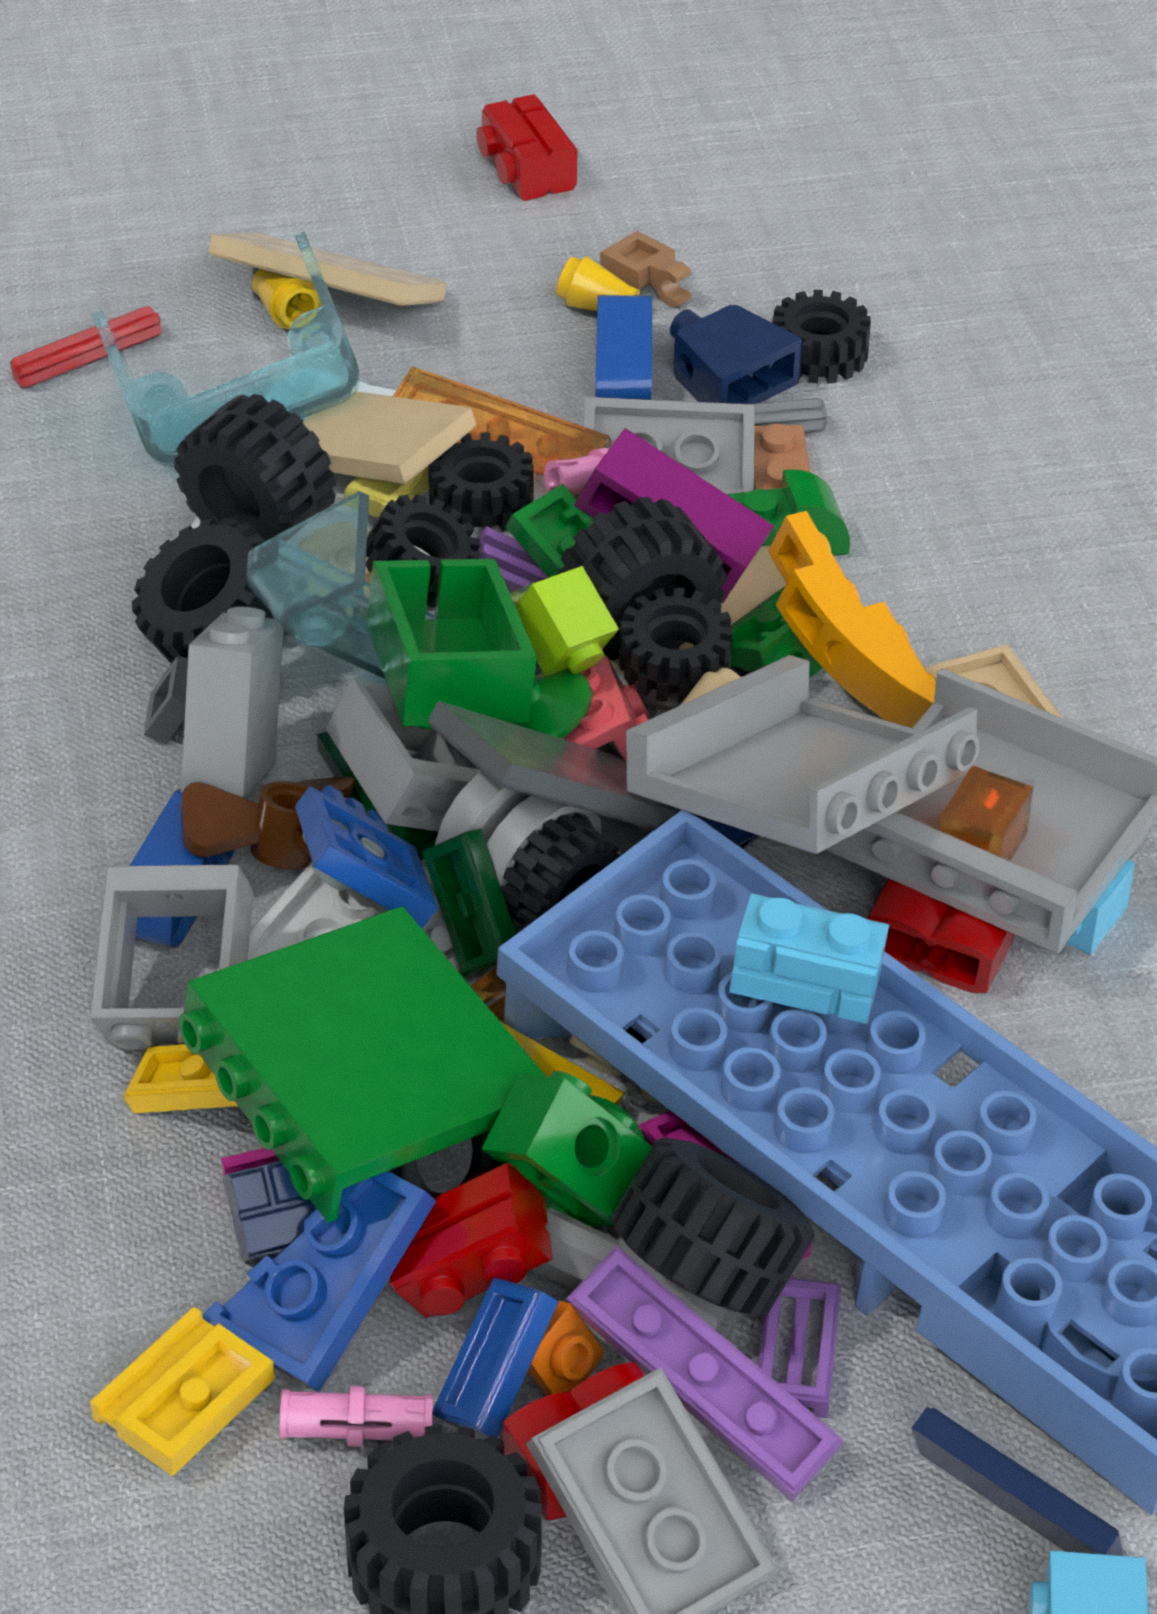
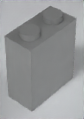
(232, 701)

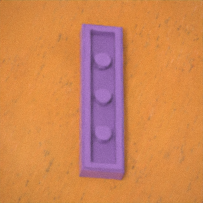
(706, 1372)

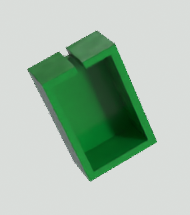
(466, 656)

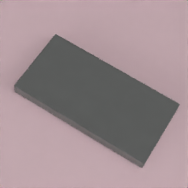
(547, 766)

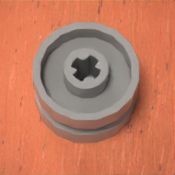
(505, 819)

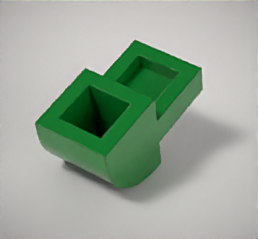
(800, 493)

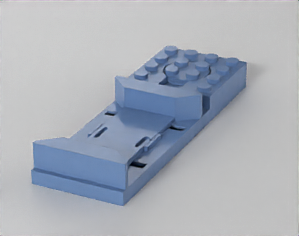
(986, 1202)

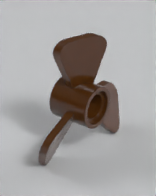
(222, 821)

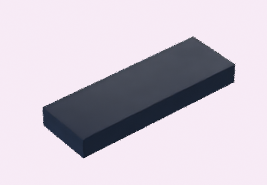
(1013, 1487)

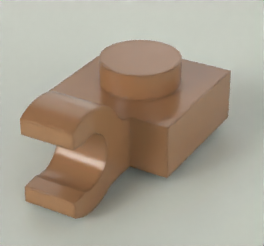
(645, 261)

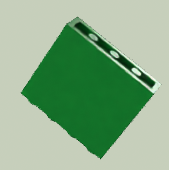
(353, 1052)

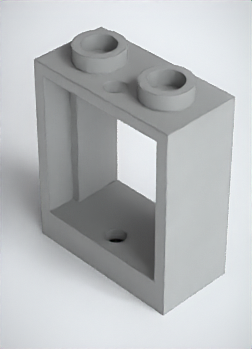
(376, 747)
(160, 893)

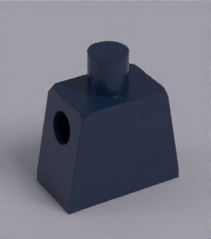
(733, 356)

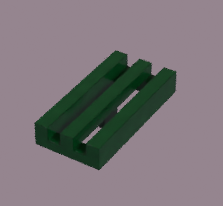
(470, 900)

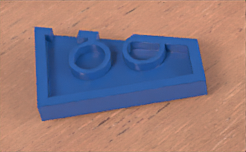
(323, 1284)

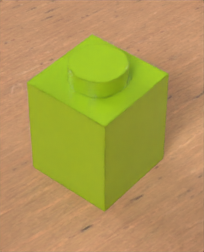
(566, 622)

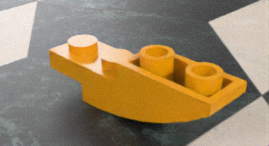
(852, 642)

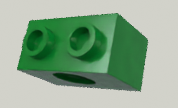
(568, 1145)

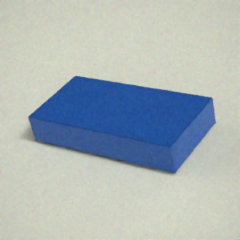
(495, 1357)

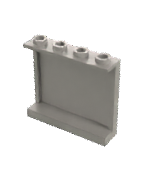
(790, 763)
(1084, 821)

